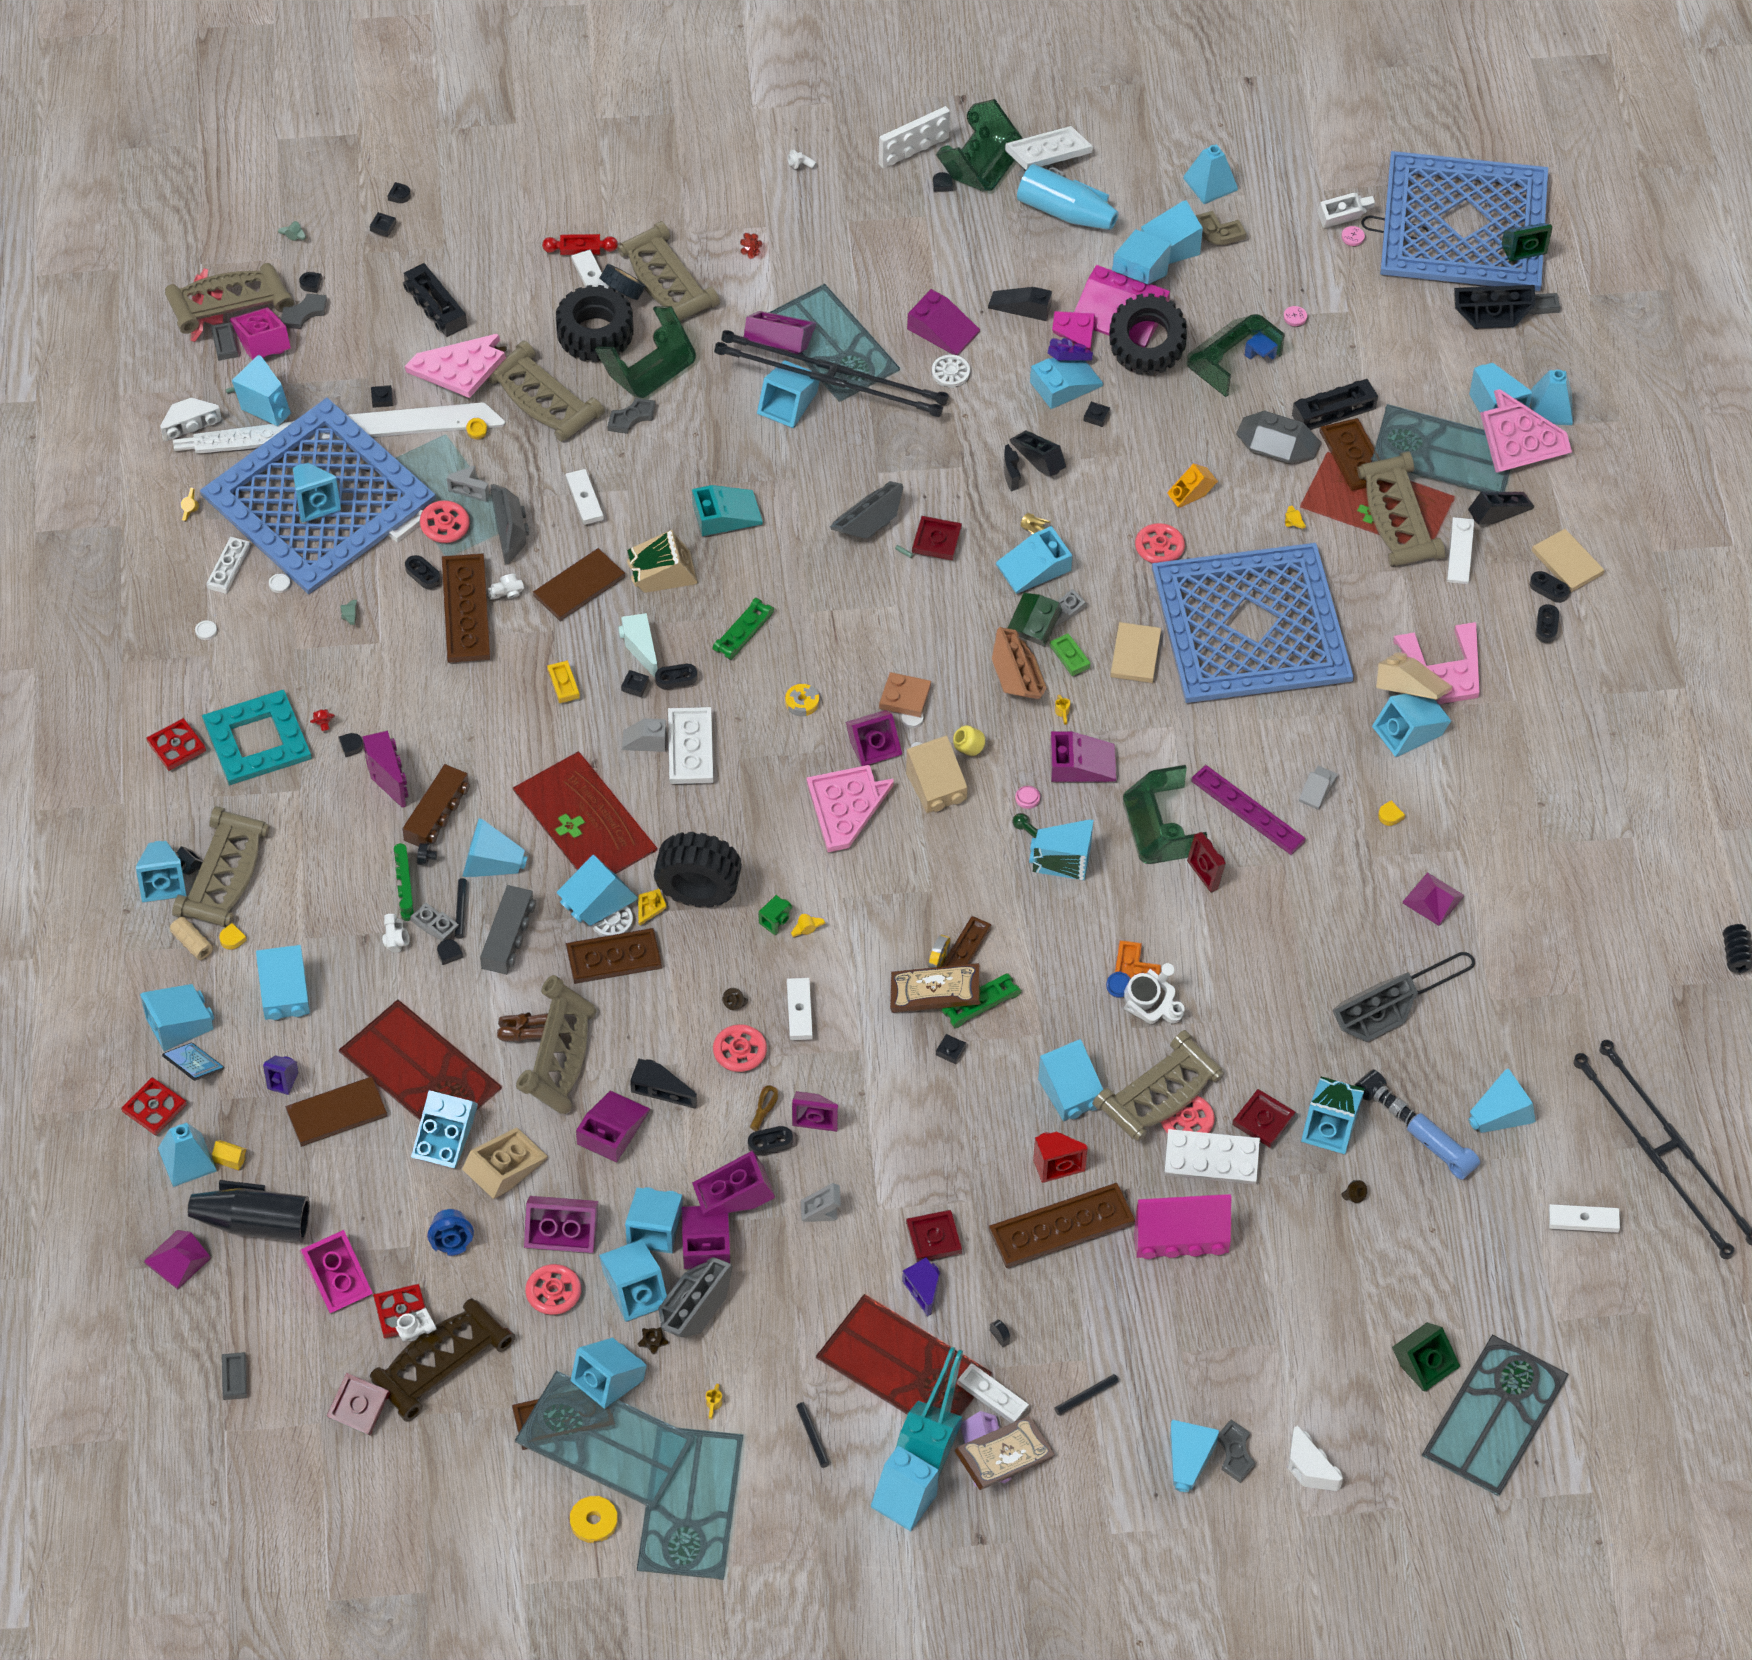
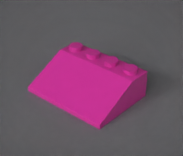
(1108, 290)
(1183, 1226)

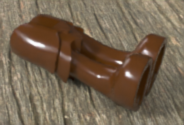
(517, 1027)

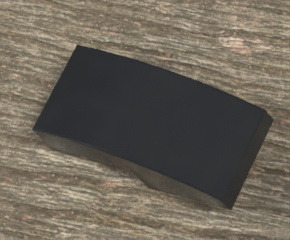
(1011, 472)

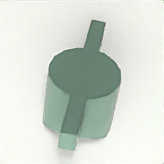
(293, 231)
(349, 612)

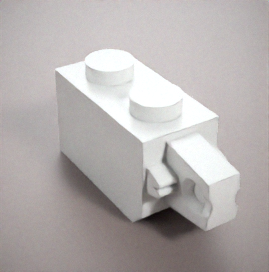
(1343, 209)

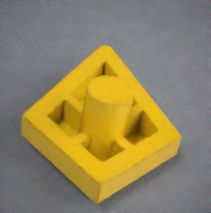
(650, 905)

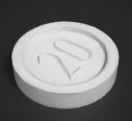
(279, 583)
(206, 630)
(912, 721)

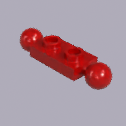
(578, 243)

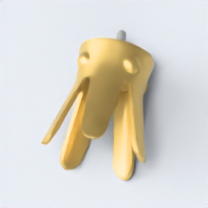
(1031, 523)

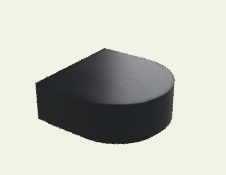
(942, 182)
(399, 193)
(310, 281)
(351, 744)
(449, 951)
(1000, 1332)

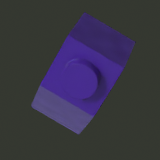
(280, 1073)
(922, 1283)

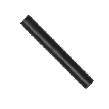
(460, 908)
(1086, 1394)
(812, 1434)

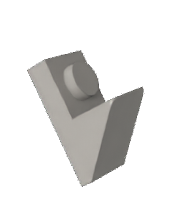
(465, 483)
(1317, 787)
(821, 1204)

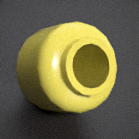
(969, 740)

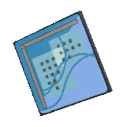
(193, 1061)

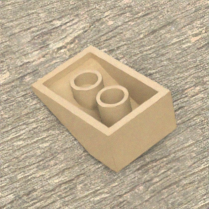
(1410, 677)
(503, 1162)

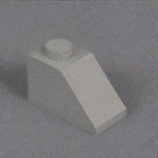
(645, 736)

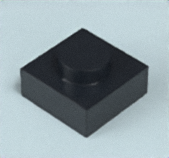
(382, 224)
(381, 396)
(1096, 414)
(635, 683)
(950, 1049)

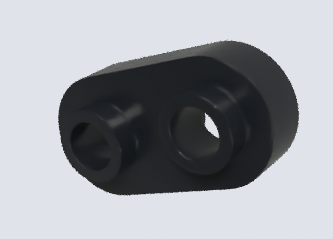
(423, 573)
(1548, 586)
(1547, 627)
(675, 676)
(769, 1140)

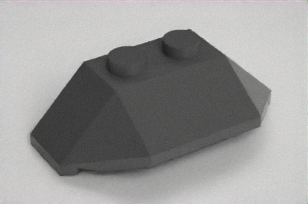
(1278, 437)
(871, 512)
(509, 522)
(1377, 1008)
(695, 1298)

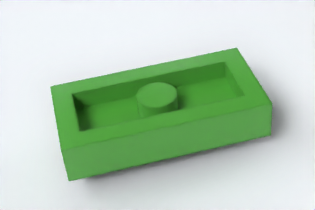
(1070, 654)

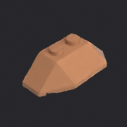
(1016, 665)

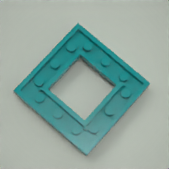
(273, 705)

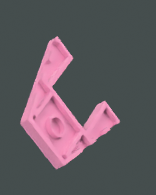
(1460, 674)

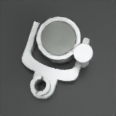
(1144, 991)

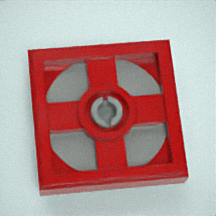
(176, 744)
(153, 1106)
(395, 1303)

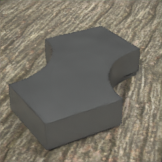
(297, 315)
(624, 419)
(1237, 1462)

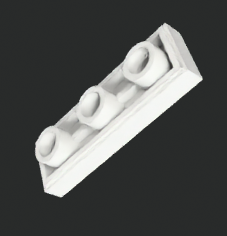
(588, 269)
(584, 497)
(228, 565)
(799, 999)
(1594, 1218)

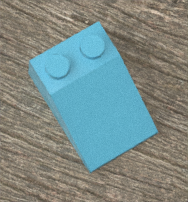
(1063, 380)

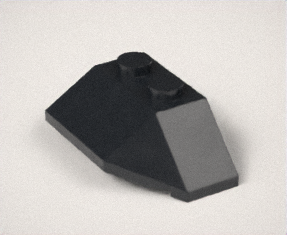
(1494, 305)

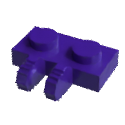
(1065, 350)

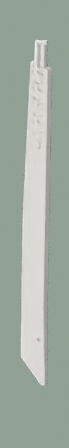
(374, 423)

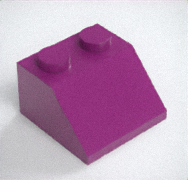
(874, 737)

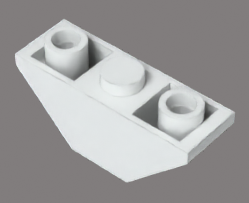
(188, 417)
(1311, 1464)

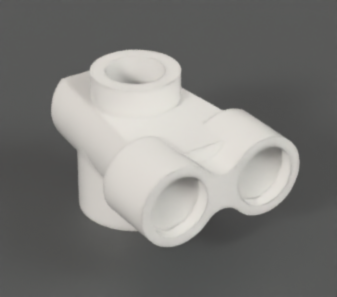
(509, 587)
(395, 935)
(412, 1326)

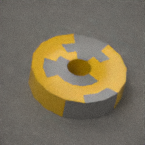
(805, 707)
(939, 951)

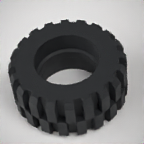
(594, 304)
(1154, 310)
(697, 869)

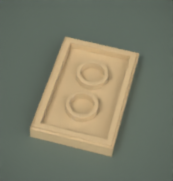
(1568, 560)
(1135, 652)

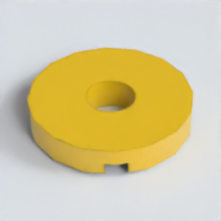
(593, 1506)

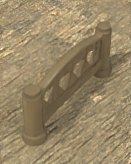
(655, 242)
(189, 312)
(577, 412)
(1395, 471)
(228, 827)
(1185, 1055)
(539, 1081)

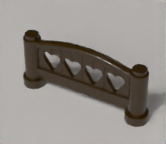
(405, 1392)

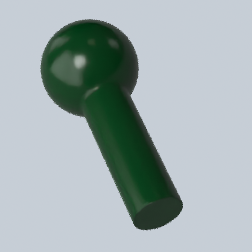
(1021, 821)

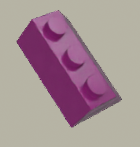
(779, 331)
(561, 1224)

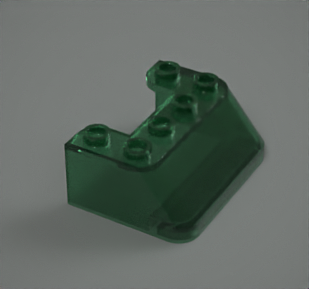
(983, 156)

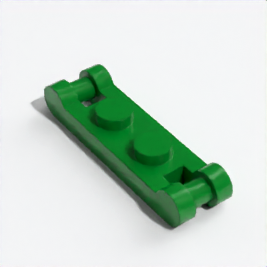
(743, 629)
(403, 874)
(990, 996)

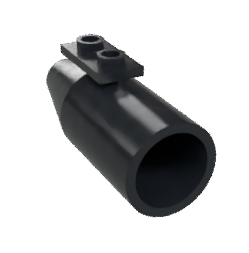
(252, 1211)

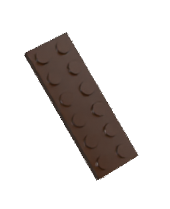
(465, 608)
(1061, 1225)

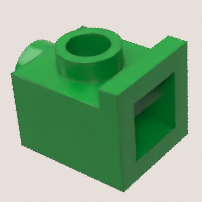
(774, 914)

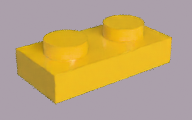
(563, 681)

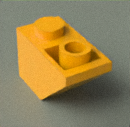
(1192, 485)

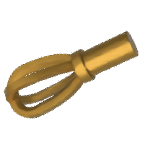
(761, 1113)

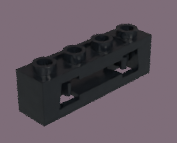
(417, 283)
(1335, 404)

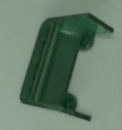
(670, 357)
(1206, 357)
(1152, 838)

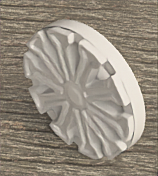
(950, 371)
(614, 921)

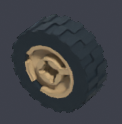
(622, 281)

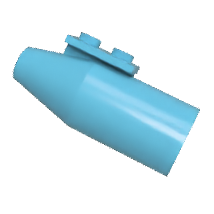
(1066, 199)

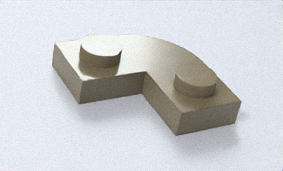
(1220, 234)

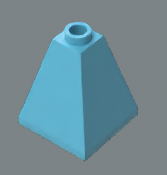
(1211, 175)
(1553, 398)
(315, 492)
(492, 853)
(159, 873)
(1502, 1106)
(185, 1154)
(1190, 1452)

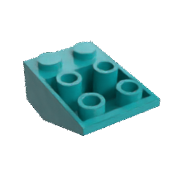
(724, 509)

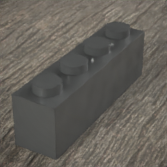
(507, 930)

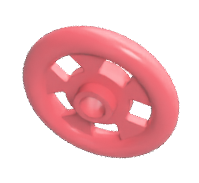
(1160, 529)
(452, 534)
(736, 1032)
(1206, 1123)
(544, 1273)

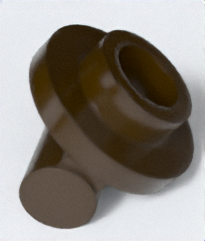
(734, 999)
(1355, 1192)

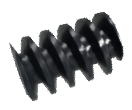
(1738, 948)

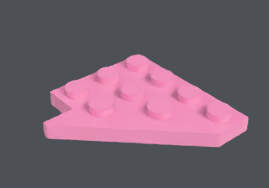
(459, 366)
(1520, 435)
(845, 803)

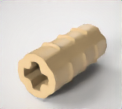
(191, 938)

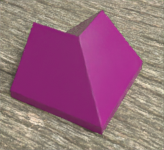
(1433, 899)
(814, 1112)
(178, 1258)

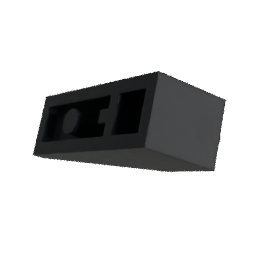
(1025, 302)
(1040, 452)
(1498, 506)
(659, 1083)

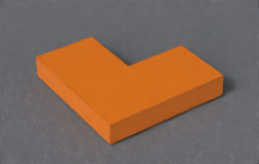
(1129, 957)

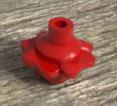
(322, 718)

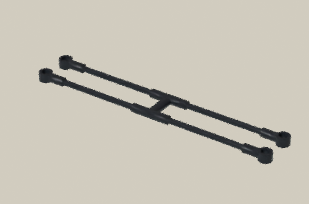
(934, 409)
(1654, 1154)

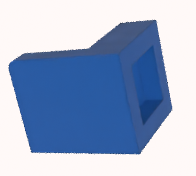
(1260, 345)

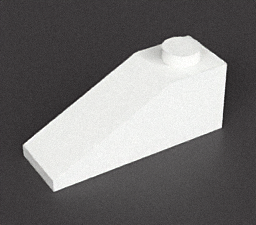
(1460, 550)

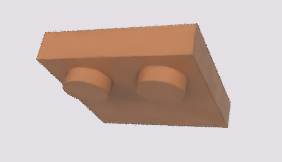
(905, 694)

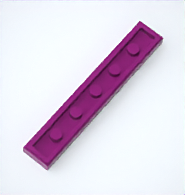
(1248, 809)

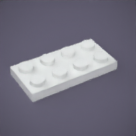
(914, 137)
(1049, 147)
(690, 745)
(1211, 1156)

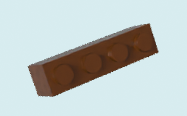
(436, 806)

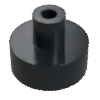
(425, 854)

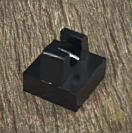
(189, 858)

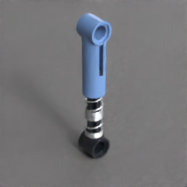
(1459, 1159)

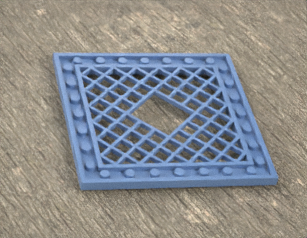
(1405, 165)
(1302, 558)
(313, 573)

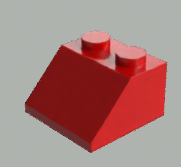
(1058, 1156)

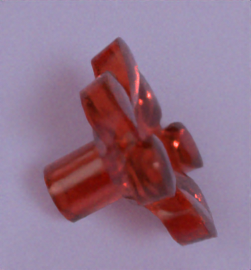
(751, 245)

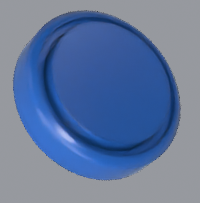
(1117, 983)

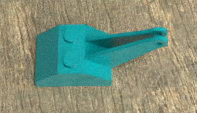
(932, 1430)

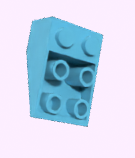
(1035, 560)
(443, 1129)

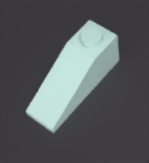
(638, 640)

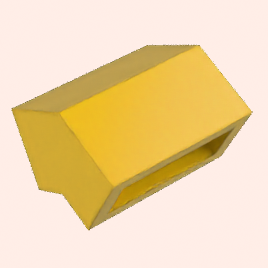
(228, 1154)

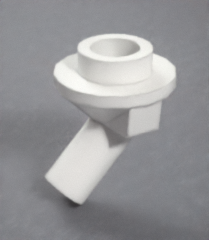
(796, 158)

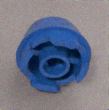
(450, 1232)

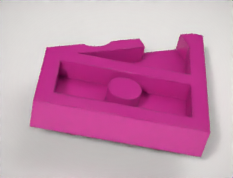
(1075, 326)

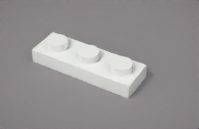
(992, 1393)

